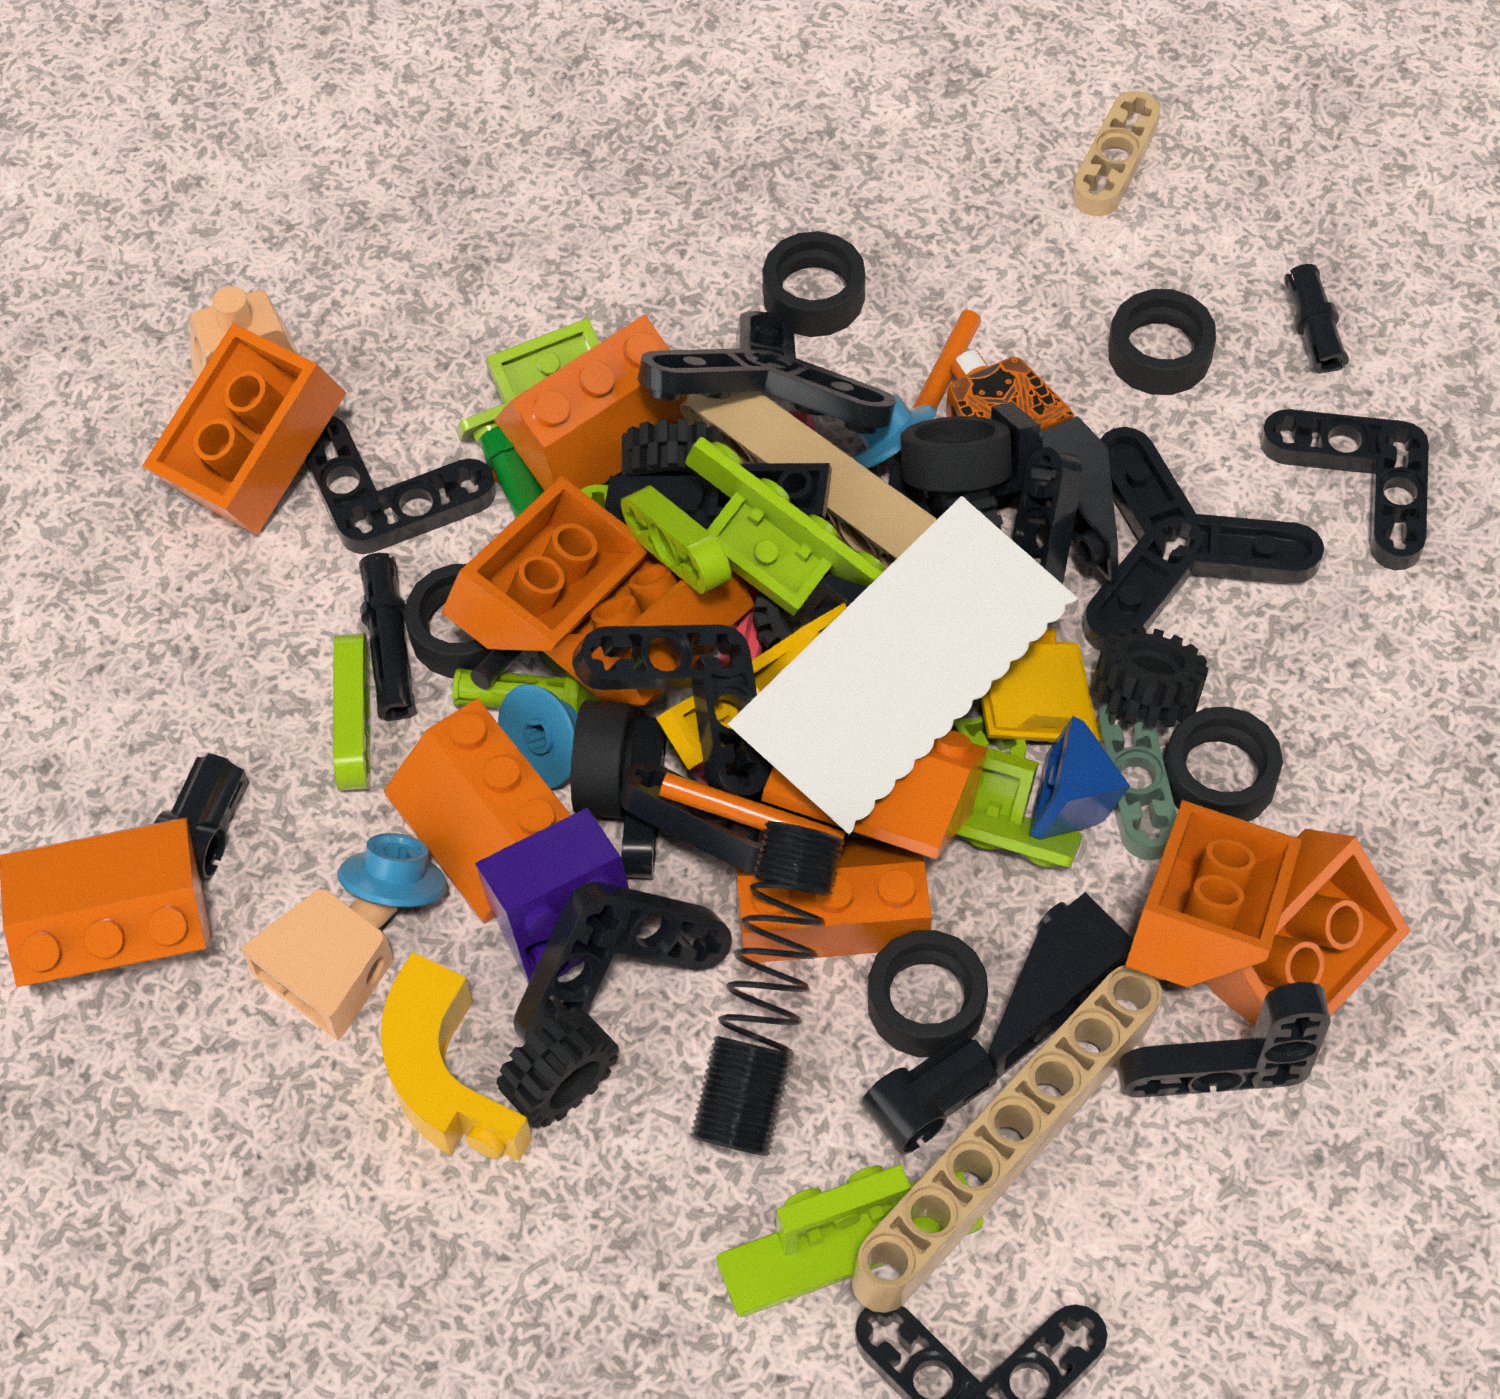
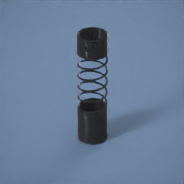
(743, 1078)

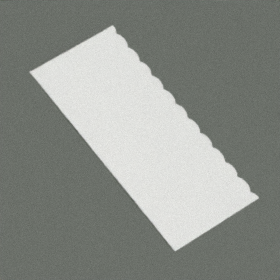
(902, 663)

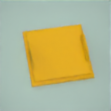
(1040, 693)

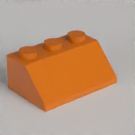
(579, 413)
(245, 428)
(543, 572)
(654, 598)
(470, 796)
(923, 806)
(1213, 898)
(874, 899)
(102, 902)
(1330, 929)

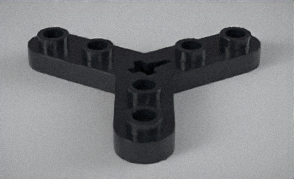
(766, 363)
(1214, 544)

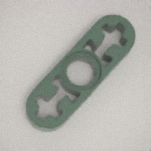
(1128, 811)

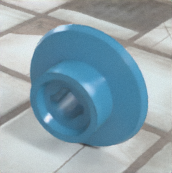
(886, 441)
(541, 730)
(393, 872)

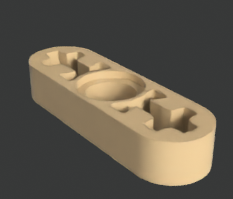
(1111, 135)

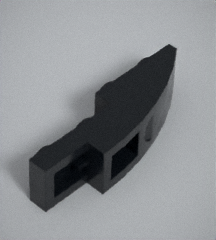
(804, 483)

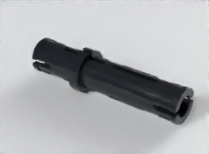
(384, 617)

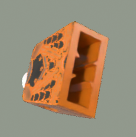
(1010, 380)

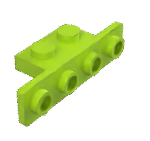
(526, 365)
(771, 538)
(1001, 809)
(816, 1240)

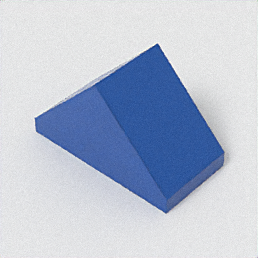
(1076, 784)

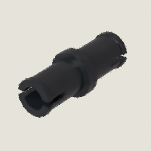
(1316, 318)

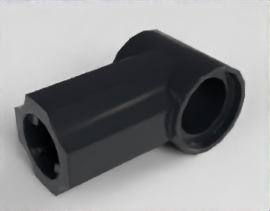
(208, 804)
(918, 1101)

